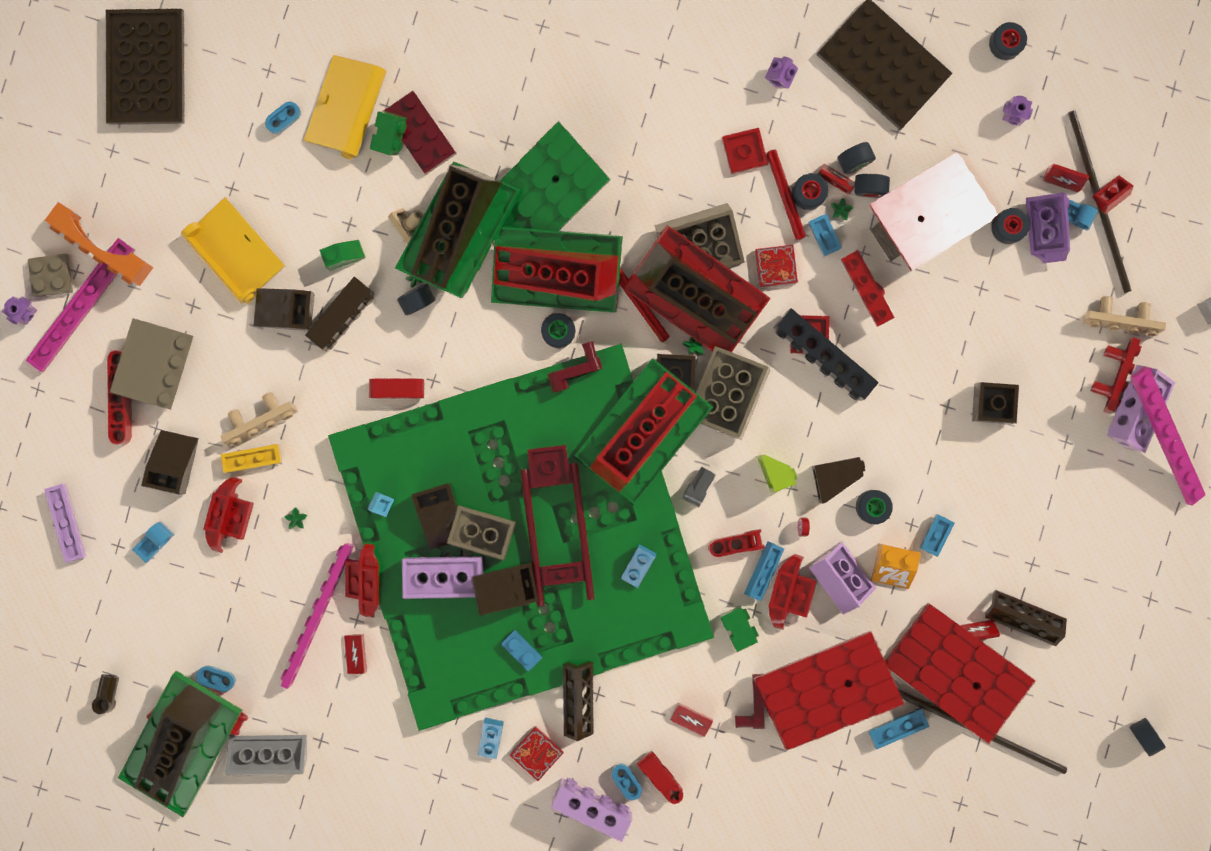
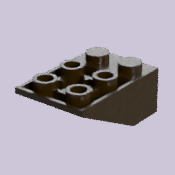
(284, 309)
(170, 463)
(436, 513)
(504, 588)

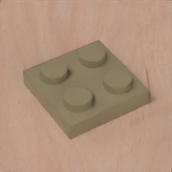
(50, 275)

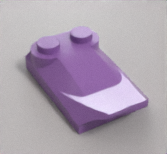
(1049, 227)

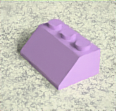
(842, 578)

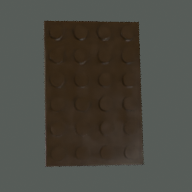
(884, 64)
(145, 66)

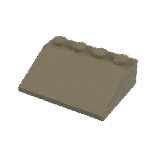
(712, 231)
(151, 363)
(733, 389)

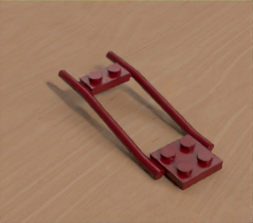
(547, 469)

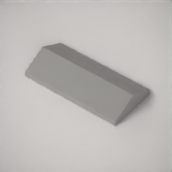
(266, 755)

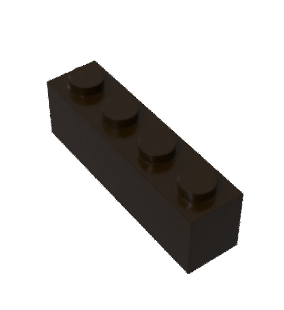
(339, 314)

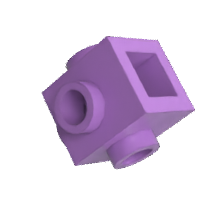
(781, 72)
(1012, 110)
(19, 310)

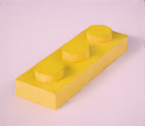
(251, 458)

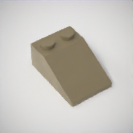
(481, 532)

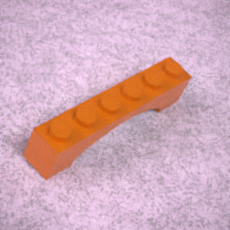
(68, 223)

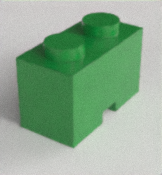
(389, 133)
(742, 633)

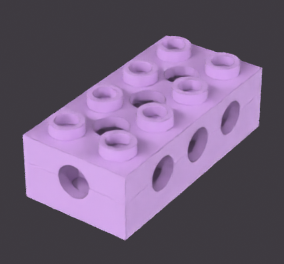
(1138, 430)
(434, 587)
(595, 818)

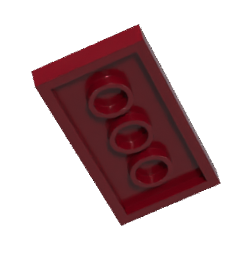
(422, 134)

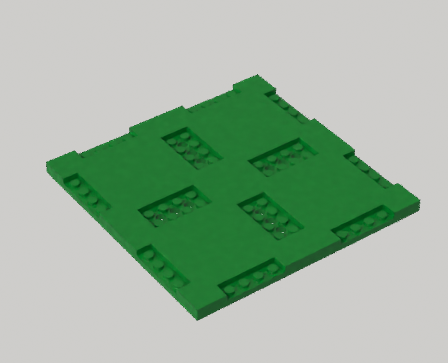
(442, 644)

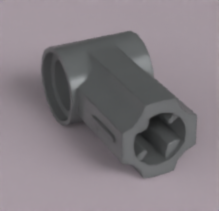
(697, 490)

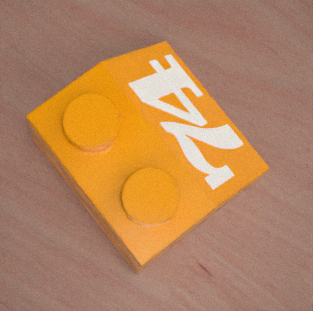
(895, 566)

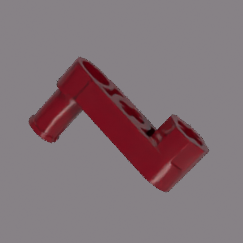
(559, 378)
(757, 719)

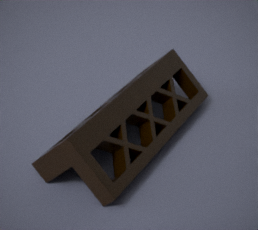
(1026, 622)
(574, 702)

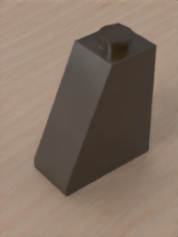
(836, 476)

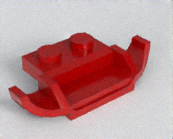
(226, 515)
(363, 581)
(790, 592)

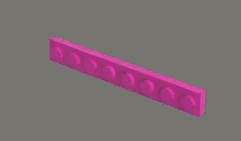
(75, 310)
(1167, 435)
(312, 622)

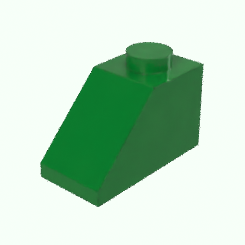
(342, 254)

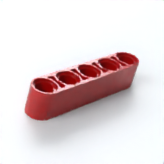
(115, 407)

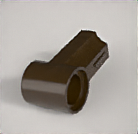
(106, 692)

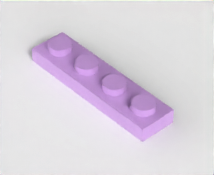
(65, 523)

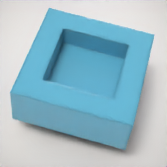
(380, 504)

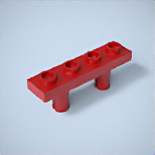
(867, 288)
(1120, 384)

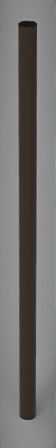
(1095, 188)
(997, 739)

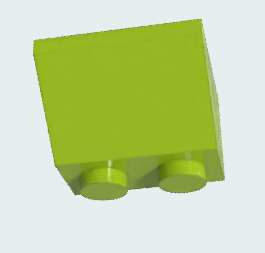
(776, 473)

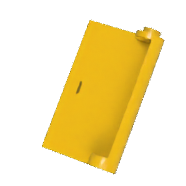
(345, 105)
(234, 259)

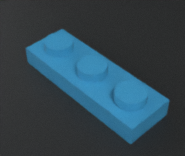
(764, 571)
(898, 728)

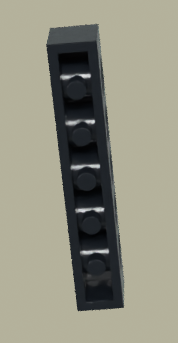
(865, 381)

